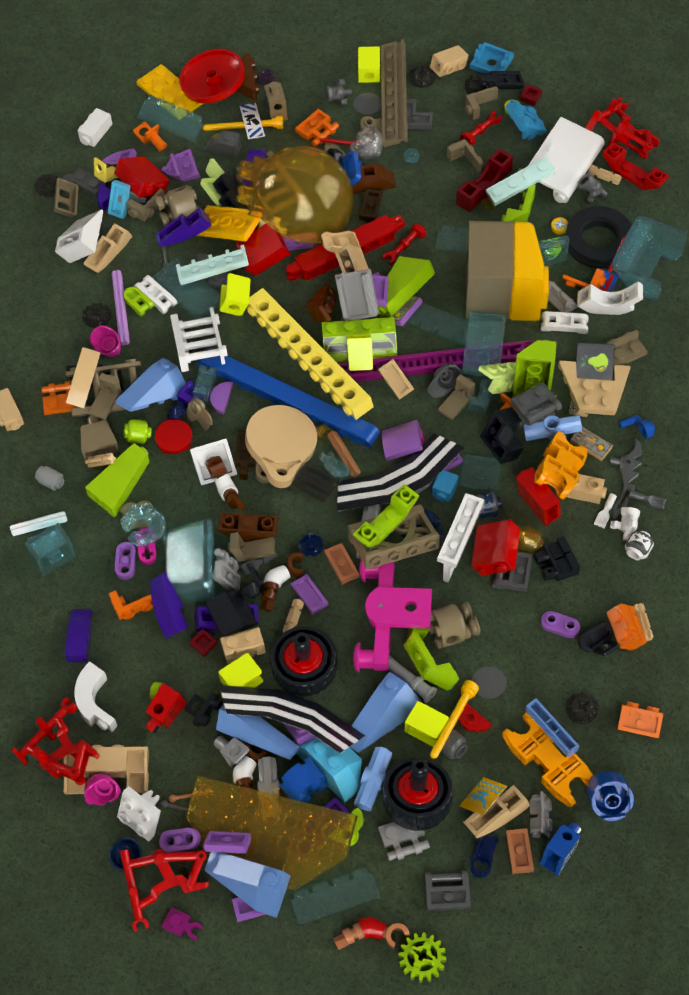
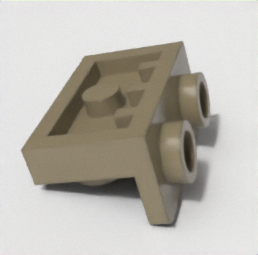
(627, 348)

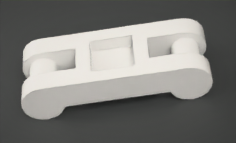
(156, 294)
(564, 322)

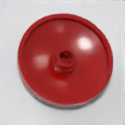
(212, 76)

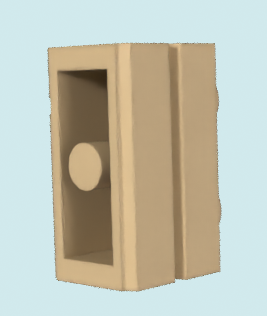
(241, 643)

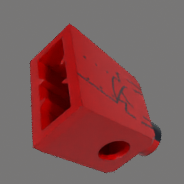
(164, 708)

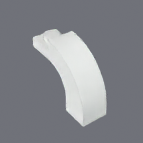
(612, 303)
(85, 691)

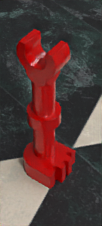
(480, 128)
(417, 231)

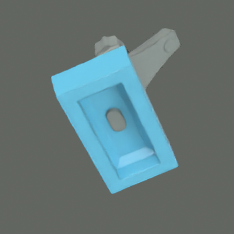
(119, 196)

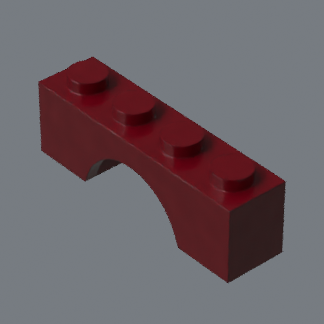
(497, 168)

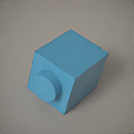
(445, 486)

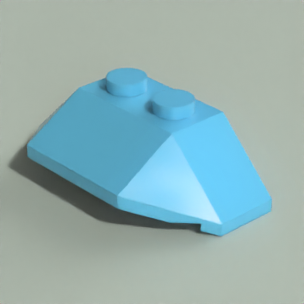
(340, 769)

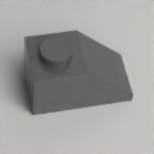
(224, 143)

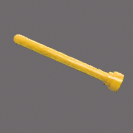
(276, 122)
(468, 690)

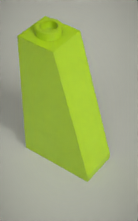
(404, 281)
(117, 481)

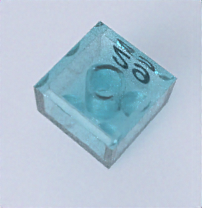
(50, 549)

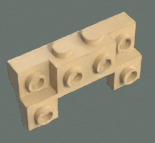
(347, 250)
(116, 763)

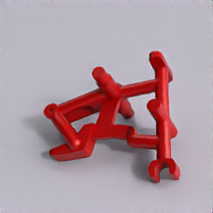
(624, 130)
(80, 751)
(161, 859)

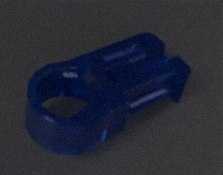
(484, 852)

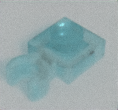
(334, 466)

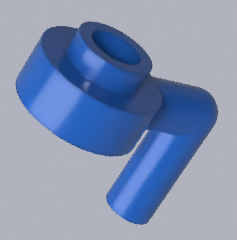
(645, 427)

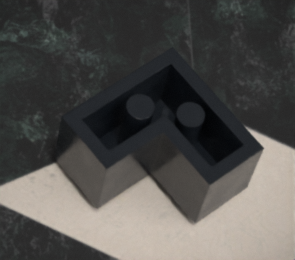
(500, 435)

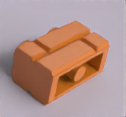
(626, 627)

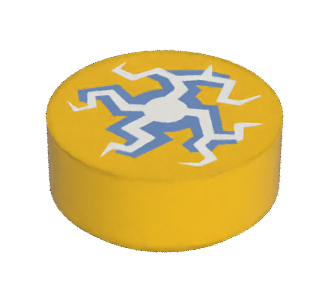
(559, 226)

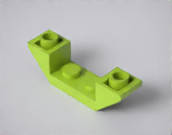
(524, 210)
(389, 519)
(440, 675)

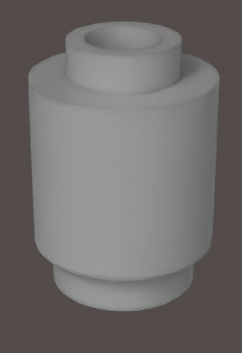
(49, 477)

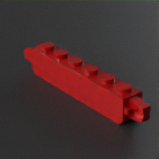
(319, 260)

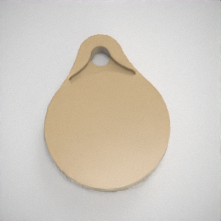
(281, 442)

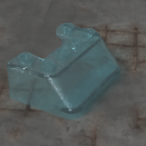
(642, 250)

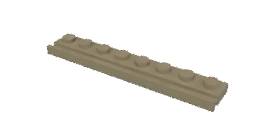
(394, 93)

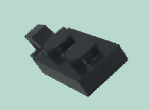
(502, 80)

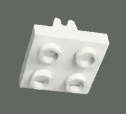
(139, 812)

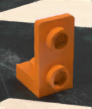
(128, 611)

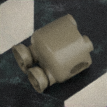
(179, 202)
(450, 624)

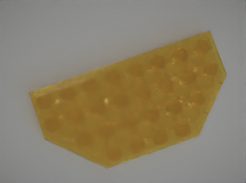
(283, 831)

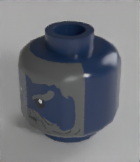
(490, 505)

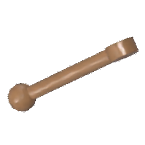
(172, 798)

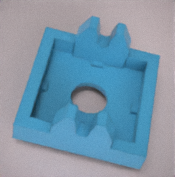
(490, 52)
(530, 124)

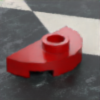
(472, 720)

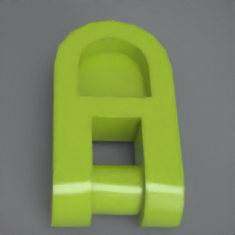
(134, 296)

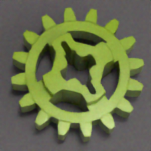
(414, 953)

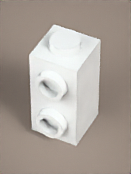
(94, 127)

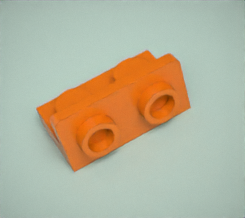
(640, 720)

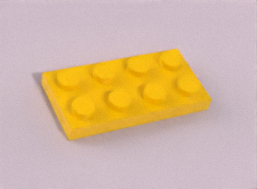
(166, 86)
(229, 223)

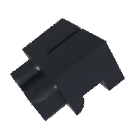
(559, 558)

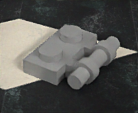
(226, 571)
(394, 835)

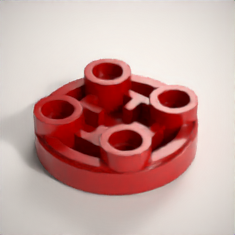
(173, 436)

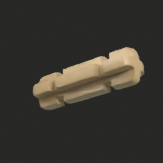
(605, 174)
(100, 460)
(293, 615)
(642, 616)

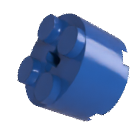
(303, 781)
(612, 785)

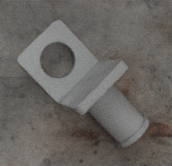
(231, 751)

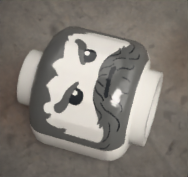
(639, 545)

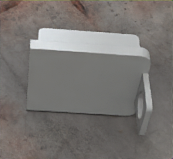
(357, 294)

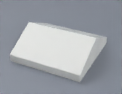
(208, 451)

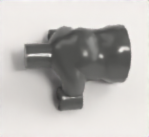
(336, 92)
(593, 186)

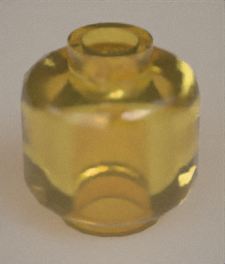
(530, 540)

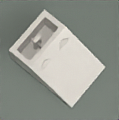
(80, 238)

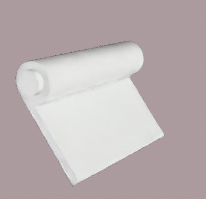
(571, 153)

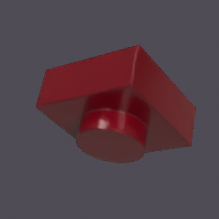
(531, 95)
(203, 642)

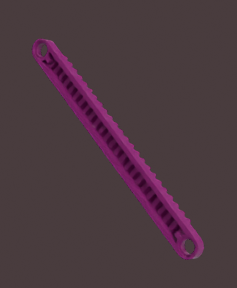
(430, 361)

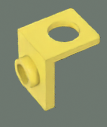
(105, 174)

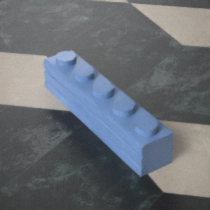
(552, 728)

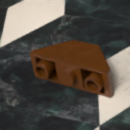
(248, 86)
(374, 177)
(322, 304)
(248, 526)

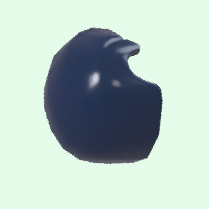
(123, 843)

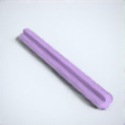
(120, 307)

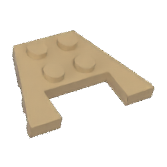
(595, 395)

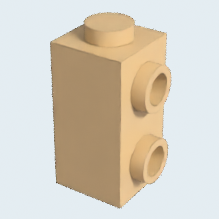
(449, 61)
(9, 413)
(588, 489)

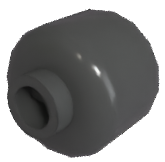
(455, 745)

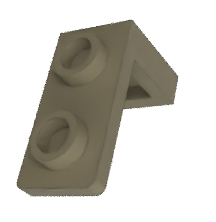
(474, 99)
(463, 148)
(142, 212)
(107, 396)
(459, 397)
(250, 550)

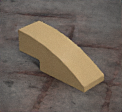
(108, 248)
(83, 377)
(499, 813)

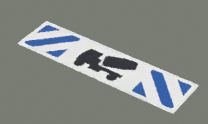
(252, 121)

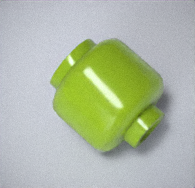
(137, 431)

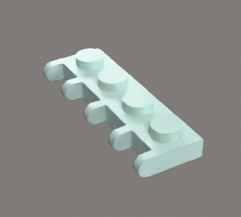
(212, 266)

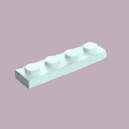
(520, 181)

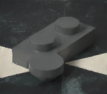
(85, 181)

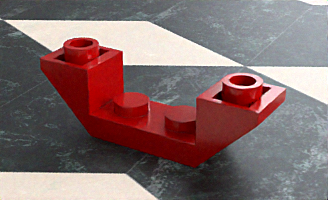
(615, 157)

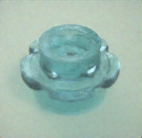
(411, 156)

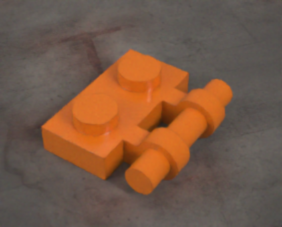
(313, 124)
(56, 403)

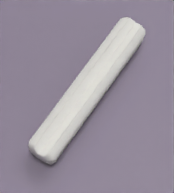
(38, 523)

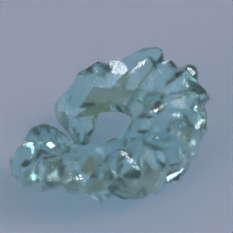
(151, 516)

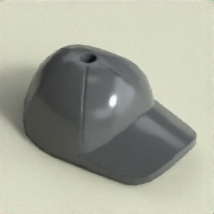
(444, 380)

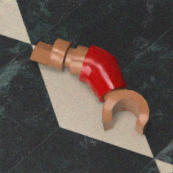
(369, 928)

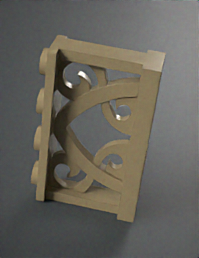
(412, 545)

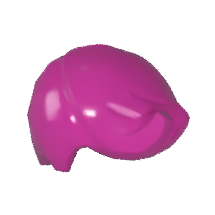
(105, 341)
(100, 789)

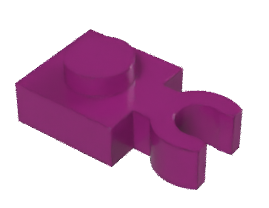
(178, 923)

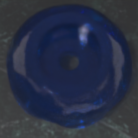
(178, 411)
(311, 539)

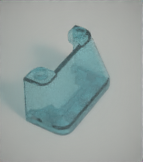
(191, 560)

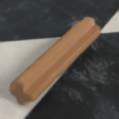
(343, 453)

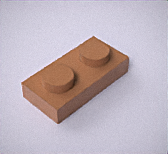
(341, 563)
(519, 851)

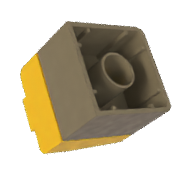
(505, 270)

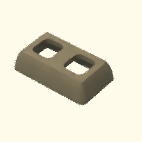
(71, 203)

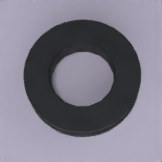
(591, 217)

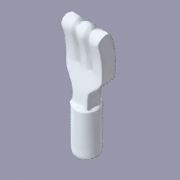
(603, 516)

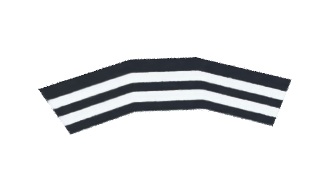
(413, 472)
(292, 711)

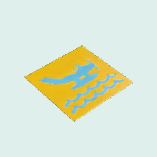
(483, 796)

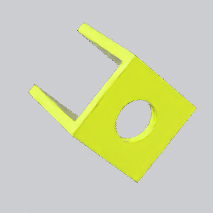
(369, 64)
(235, 295)
(359, 352)
(241, 673)
(425, 723)

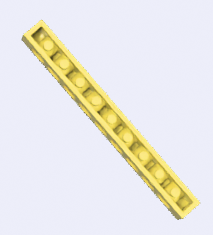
(309, 354)

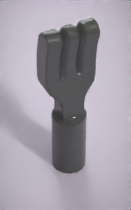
(652, 501)
(257, 563)

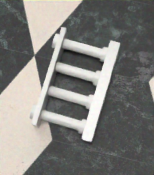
(184, 347)

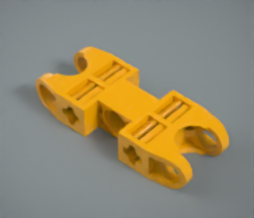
(561, 465)
(559, 769)

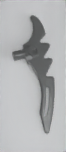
(626, 465)

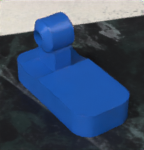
(352, 166)

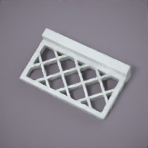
(459, 534)

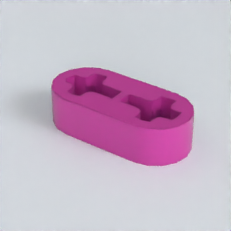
(152, 551)

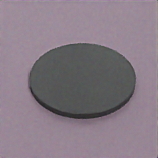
(367, 103)
(490, 682)

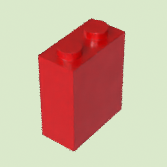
(141, 175)
(264, 249)
(538, 497)
(495, 547)

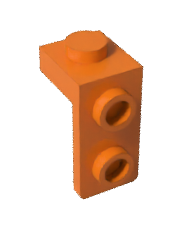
(598, 280)

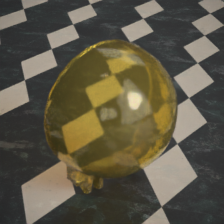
(298, 193)

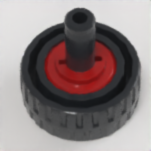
(303, 661)
(417, 794)

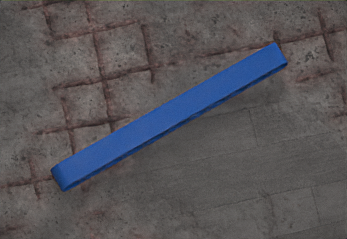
(284, 394)

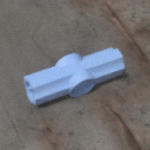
(551, 426)
(372, 778)

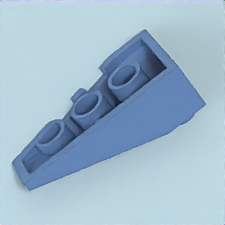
(156, 384)
(384, 710)
(256, 732)
(252, 882)

